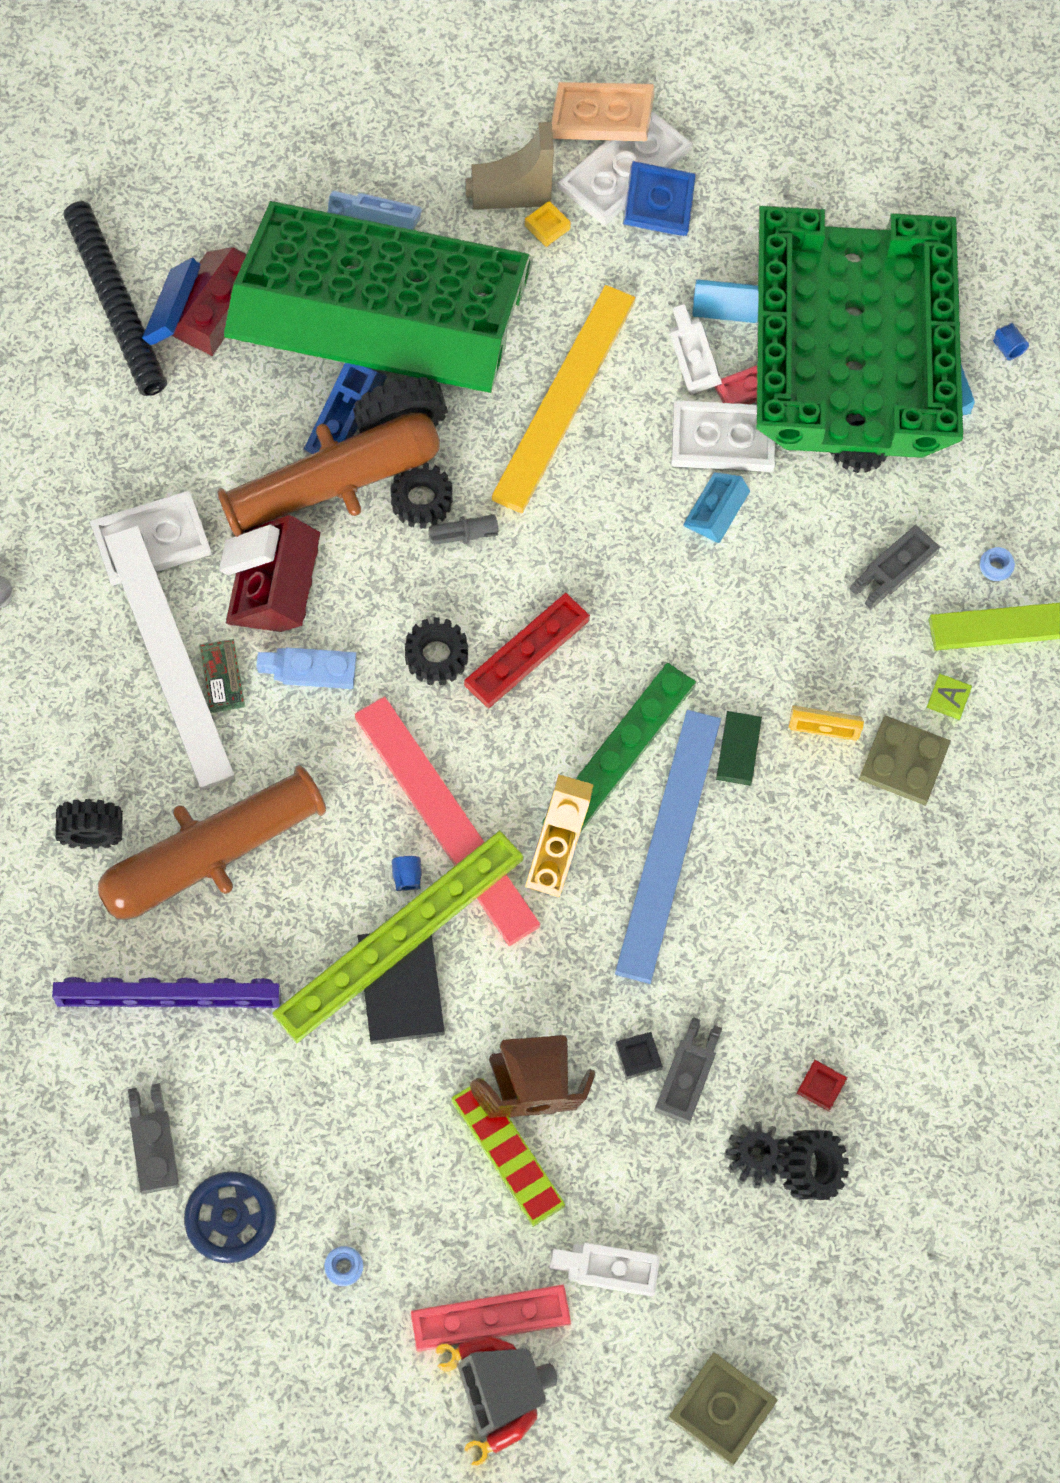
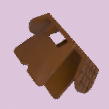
(529, 1075)

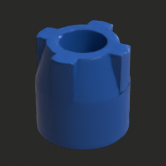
(1010, 341)
(407, 872)

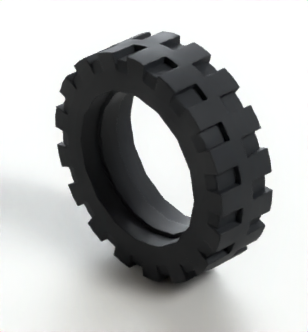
(411, 394)

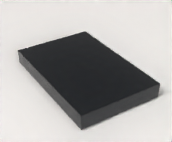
(405, 998)

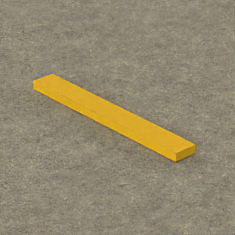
(563, 399)

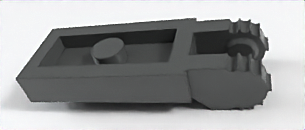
(896, 565)
(687, 1075)
(153, 1144)

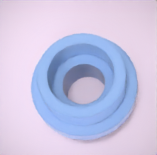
(997, 555)
(337, 1255)

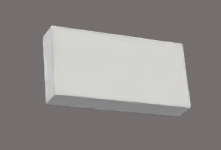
(249, 550)

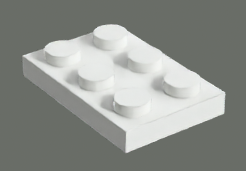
(719, 437)
(167, 528)

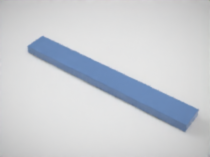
(668, 847)

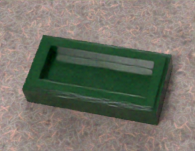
(738, 748)

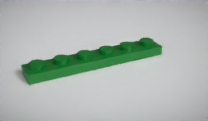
(634, 735)

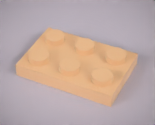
(602, 111)

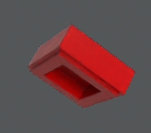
(821, 1085)

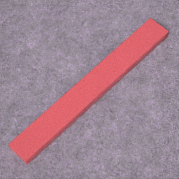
(442, 813)

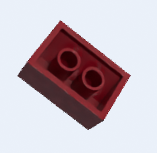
(209, 300)
(277, 591)

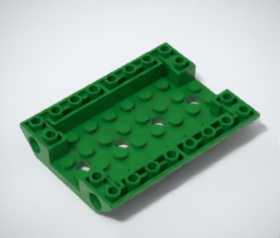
(307, 301)
(901, 339)

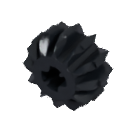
(744, 1145)

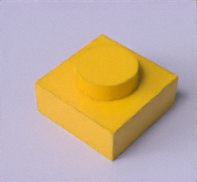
(547, 223)

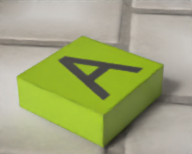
(949, 696)

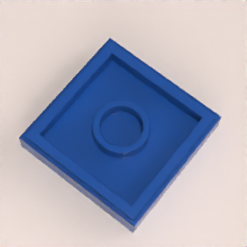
(659, 198)

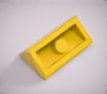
(825, 723)

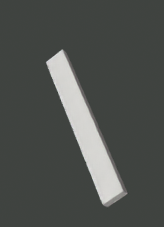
(169, 658)

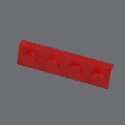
(526, 650)

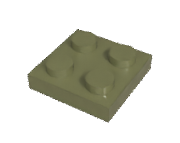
(905, 760)
(722, 1409)

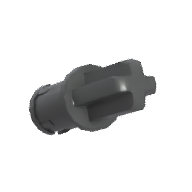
(464, 530)

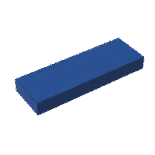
(171, 301)

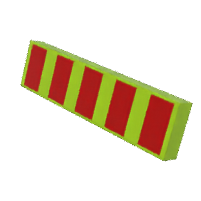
(510, 1159)

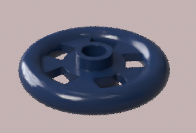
(207, 1194)

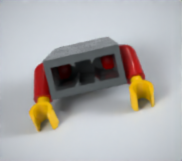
(500, 1388)

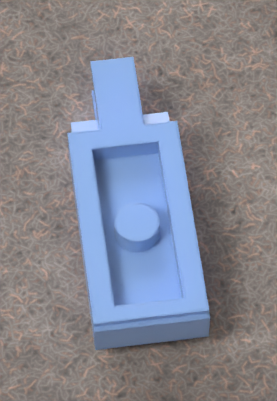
(374, 209)
(309, 667)

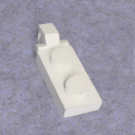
(694, 352)
(609, 1267)

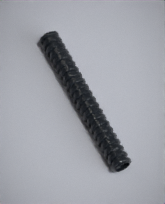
(114, 298)

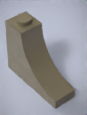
(518, 179)

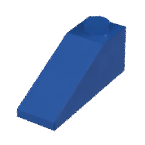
(338, 409)

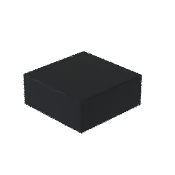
(638, 1055)

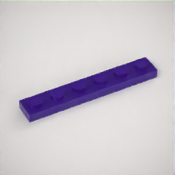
(153, 993)

